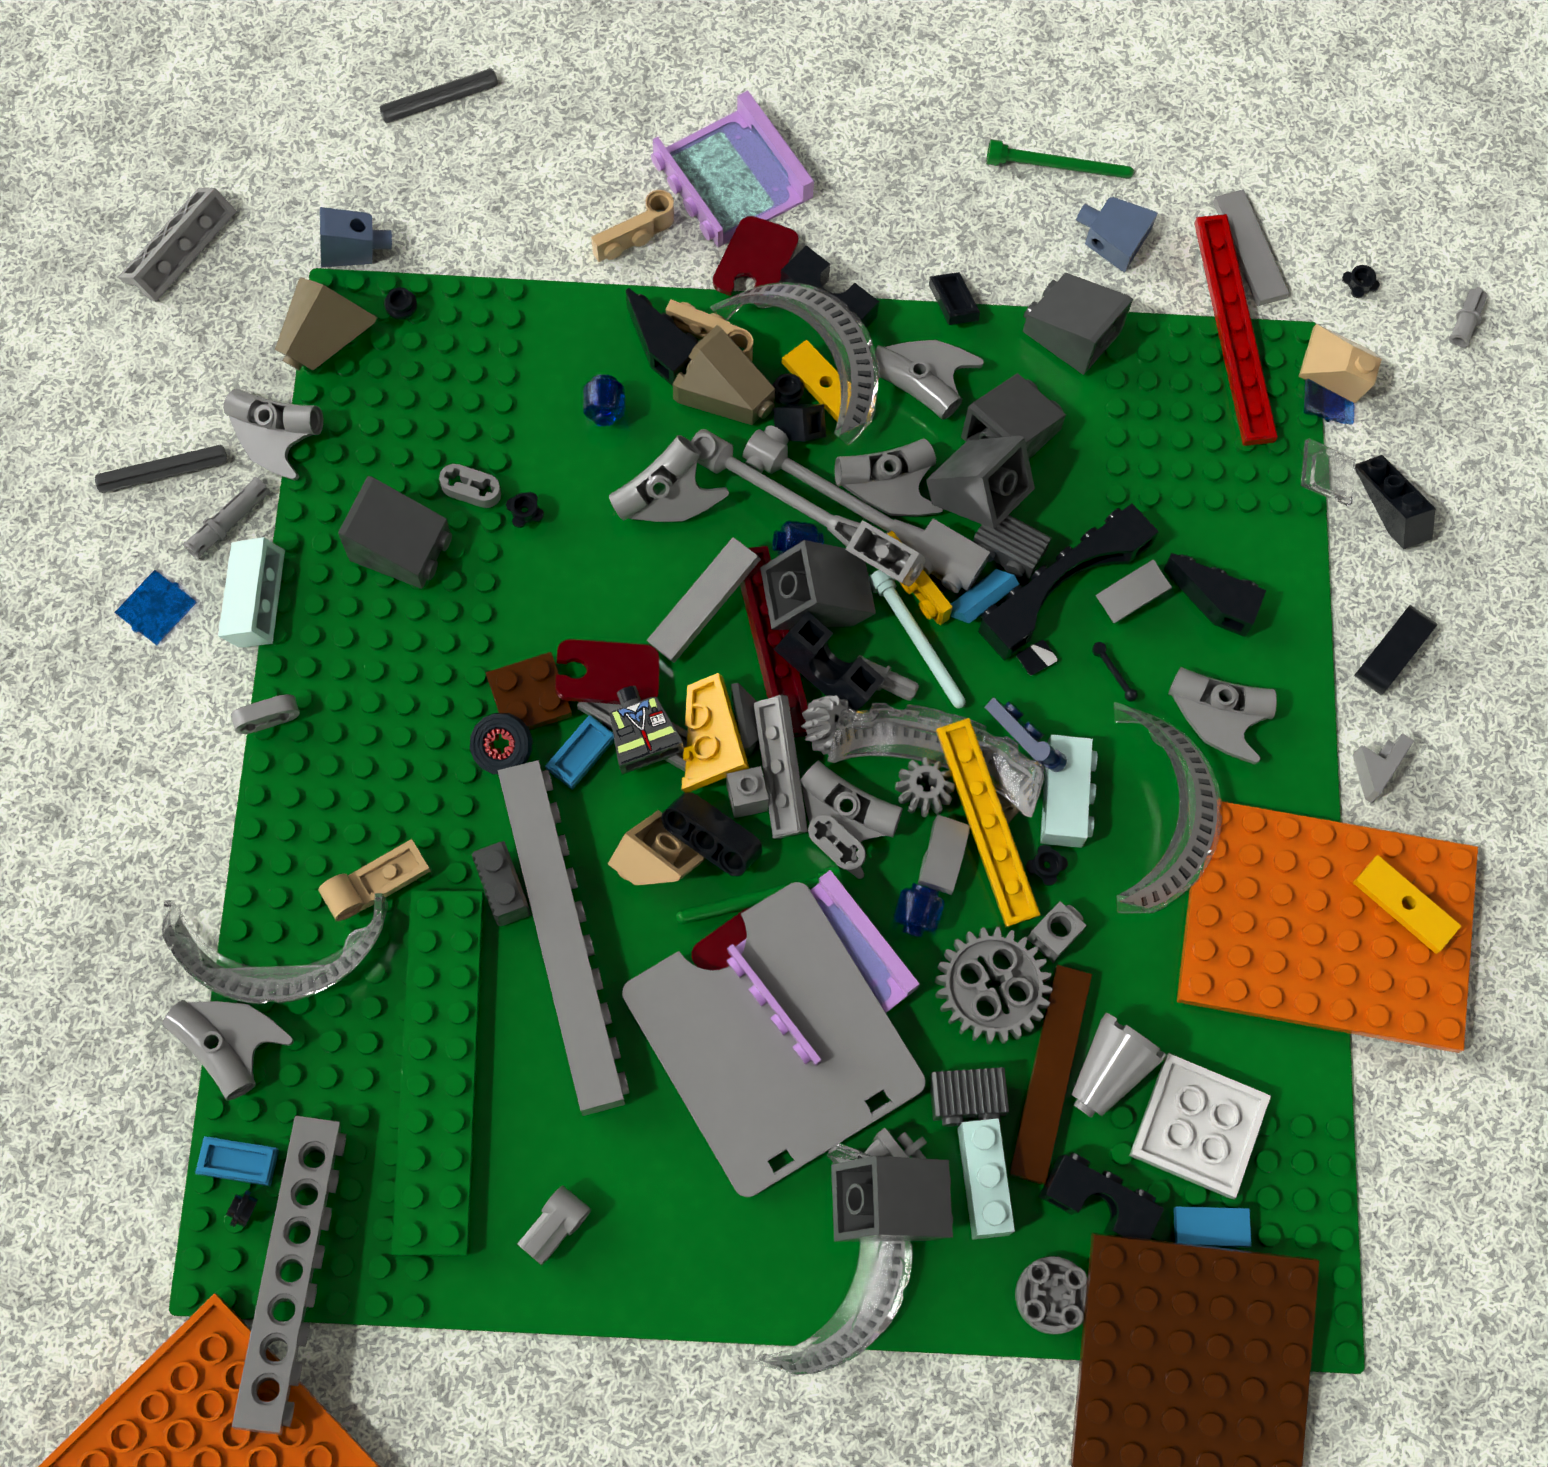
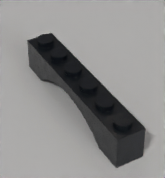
(1116, 542)

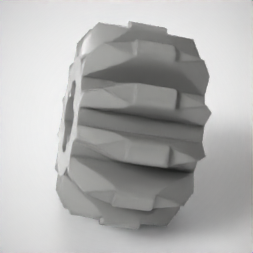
(822, 721)
(936, 782)

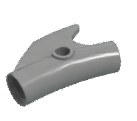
(926, 372)
(271, 428)
(890, 478)
(676, 497)
(1222, 710)
(870, 817)
(239, 1034)

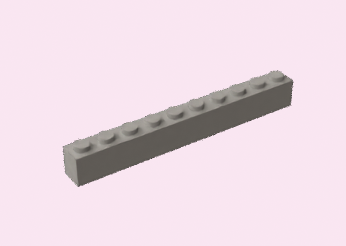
(561, 939)

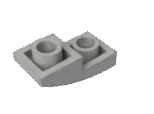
(1133, 591)
(944, 854)

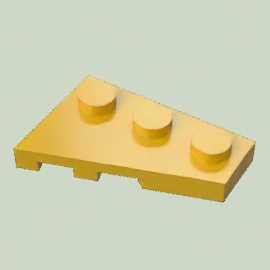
(712, 735)

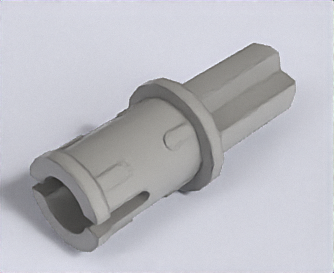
(1468, 317)
(894, 682)

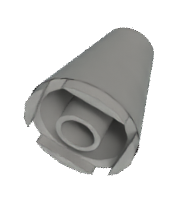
(1113, 1066)

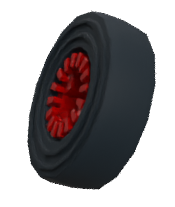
(488, 731)

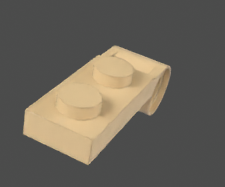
(636, 230)
(700, 324)
(387, 874)

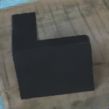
(801, 421)

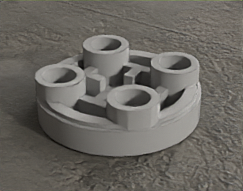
(1052, 1295)

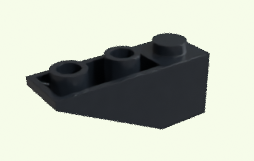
(663, 342)
(1398, 503)
(1220, 597)

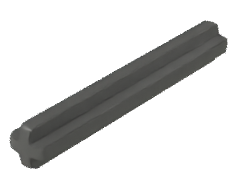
(438, 95)
(160, 468)

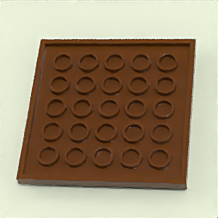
(1193, 1356)

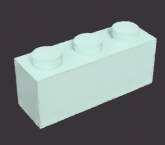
(251, 592)
(1069, 794)
(985, 1179)

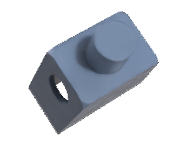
(1117, 230)
(349, 238)

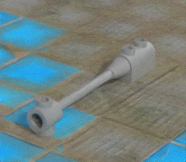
(859, 538)
(945, 550)

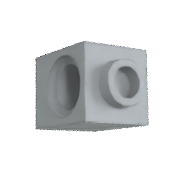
(747, 792)
(1046, 941)

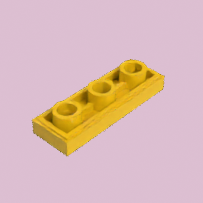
(814, 373)
(932, 601)
(1422, 919)

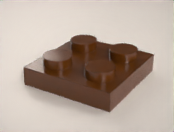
(529, 691)

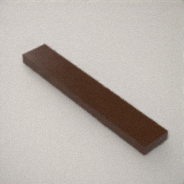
(1050, 1075)

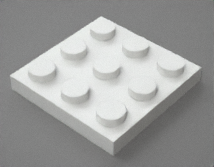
(1200, 1126)

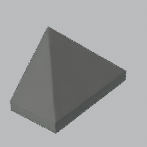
(745, 718)

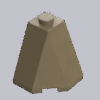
(319, 325)
(724, 381)

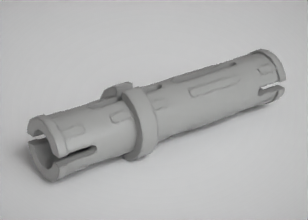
(217, 526)

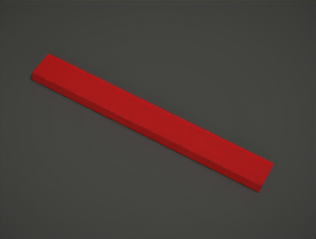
(1235, 330)

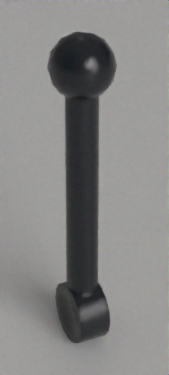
(1099, 650)

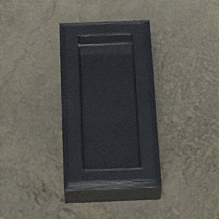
(954, 298)

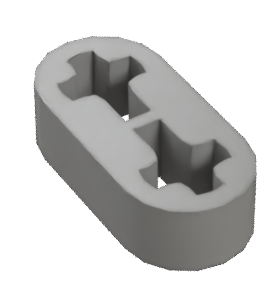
(472, 481)
(265, 714)
(831, 848)

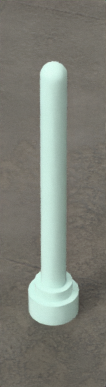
(885, 586)

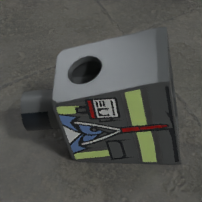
(642, 731)

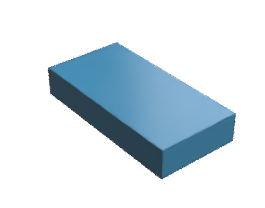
(983, 595)
(580, 752)
(237, 1161)
(1212, 1226)

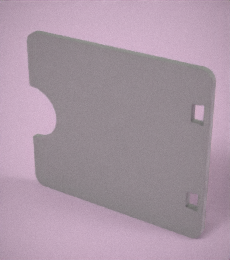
(739, 1069)

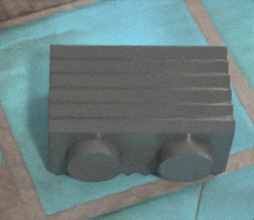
(1014, 546)
(501, 884)
(968, 1095)

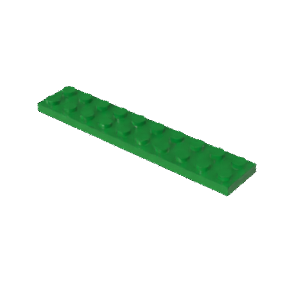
(438, 1075)

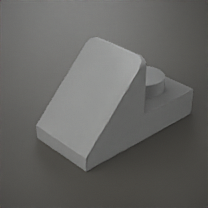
(1377, 769)

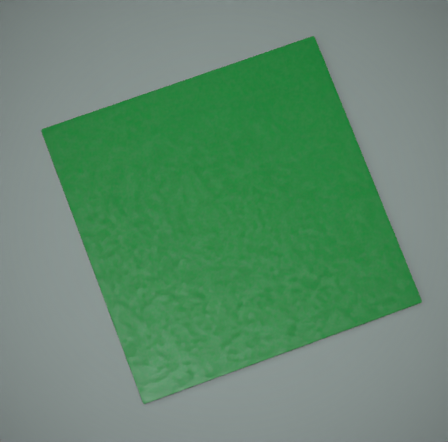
(384, 757)

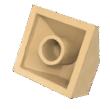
(1339, 364)
(653, 854)

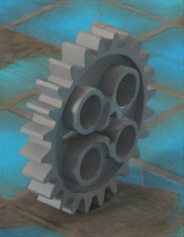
(963, 997)

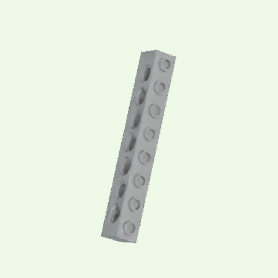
(306, 1137)

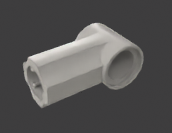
(559, 1218)

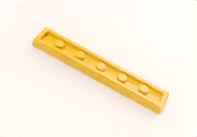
(987, 822)

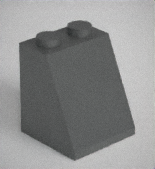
(1077, 320)
(1014, 410)
(983, 479)
(394, 534)
(817, 580)
(891, 1199)

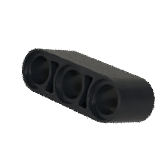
(1395, 650)
(712, 834)

